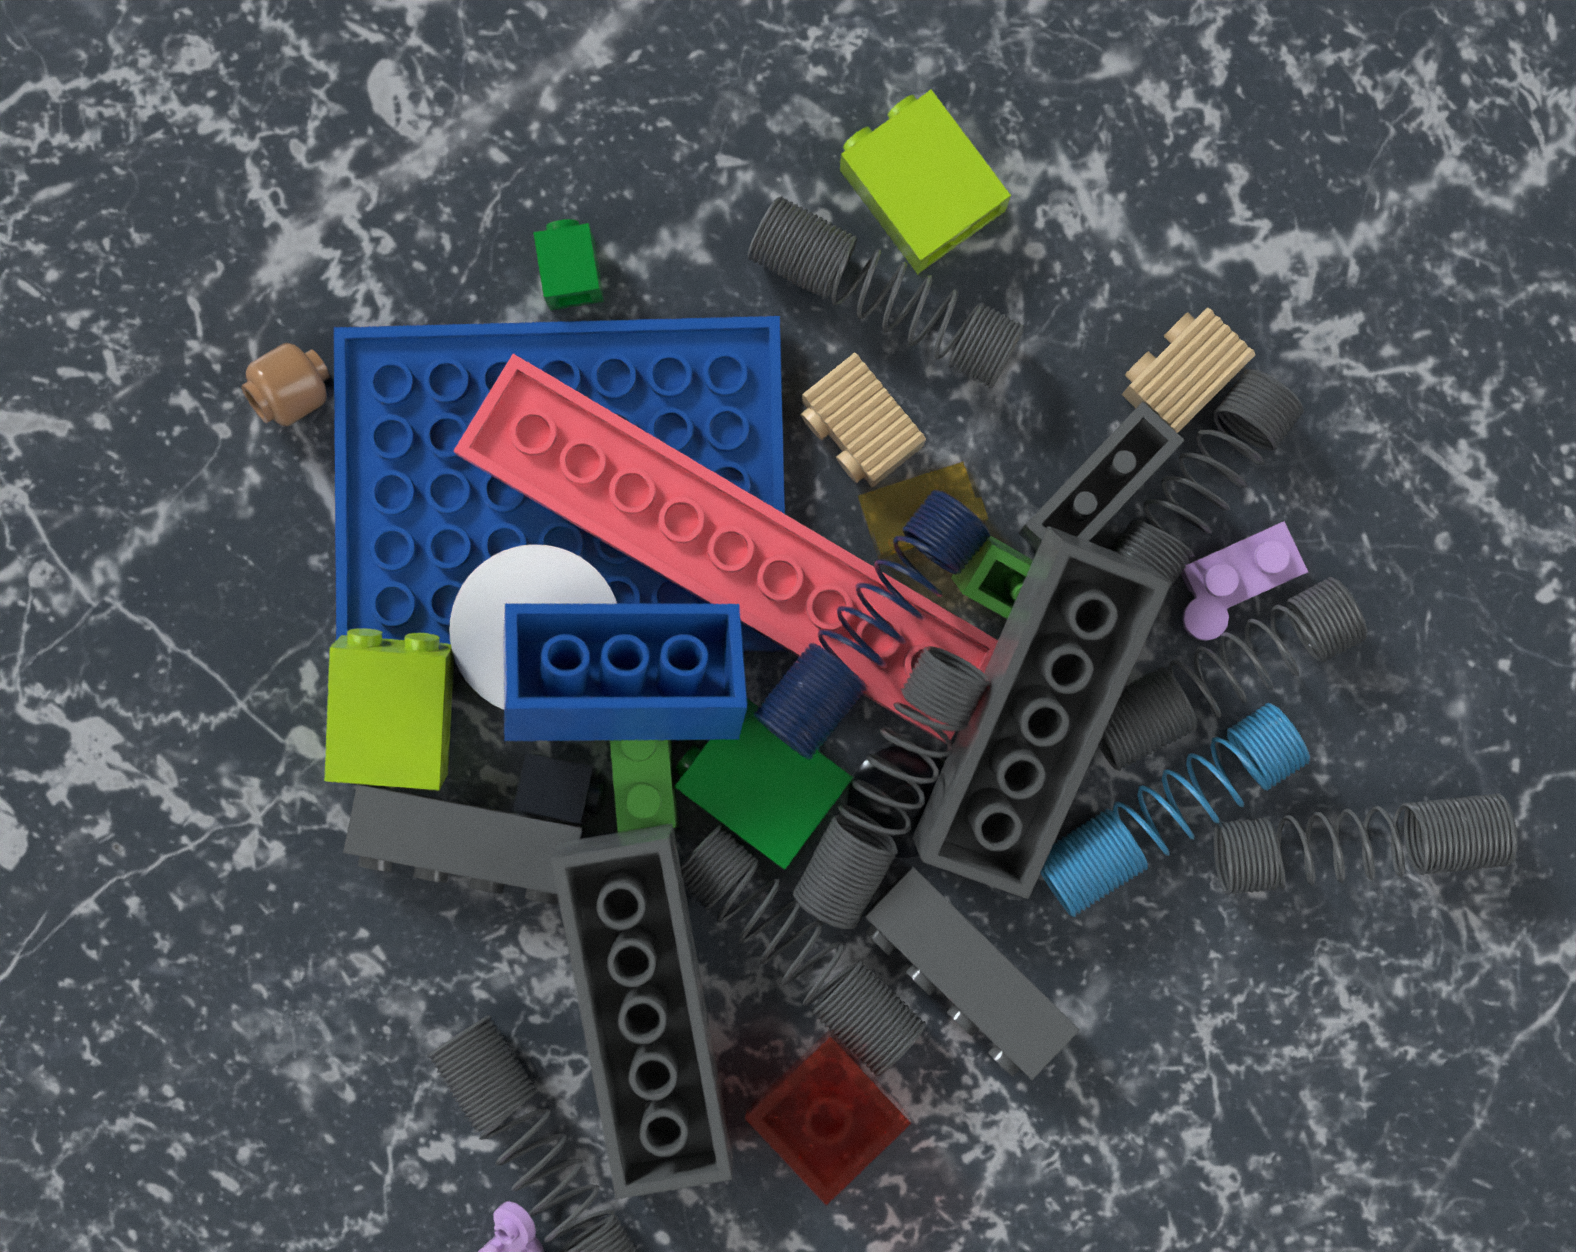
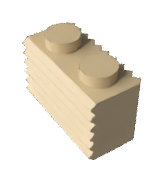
(1190, 370)
(861, 421)

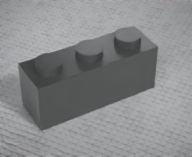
(1106, 478)

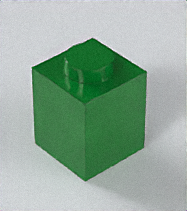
(568, 264)

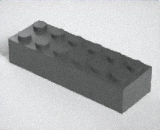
(1042, 714)
(643, 1010)

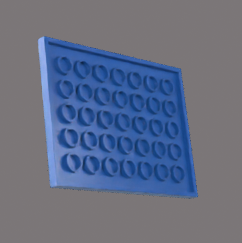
(424, 519)

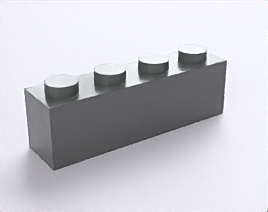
(456, 840)
(970, 973)

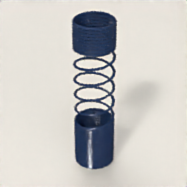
(820, 684)

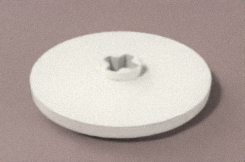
(513, 576)

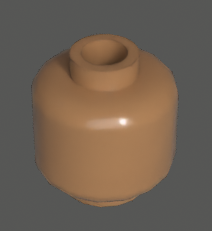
(286, 384)

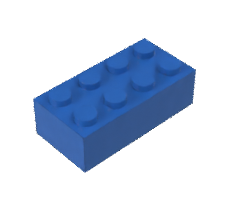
(623, 672)

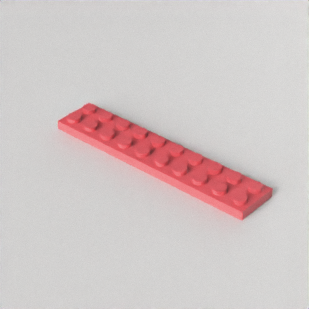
(702, 530)

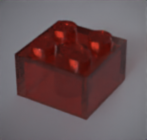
(827, 1117)

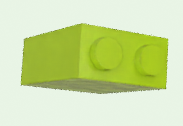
(923, 180)
(389, 710)

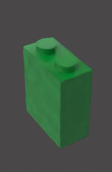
(762, 788)

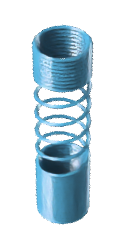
(1104, 851)

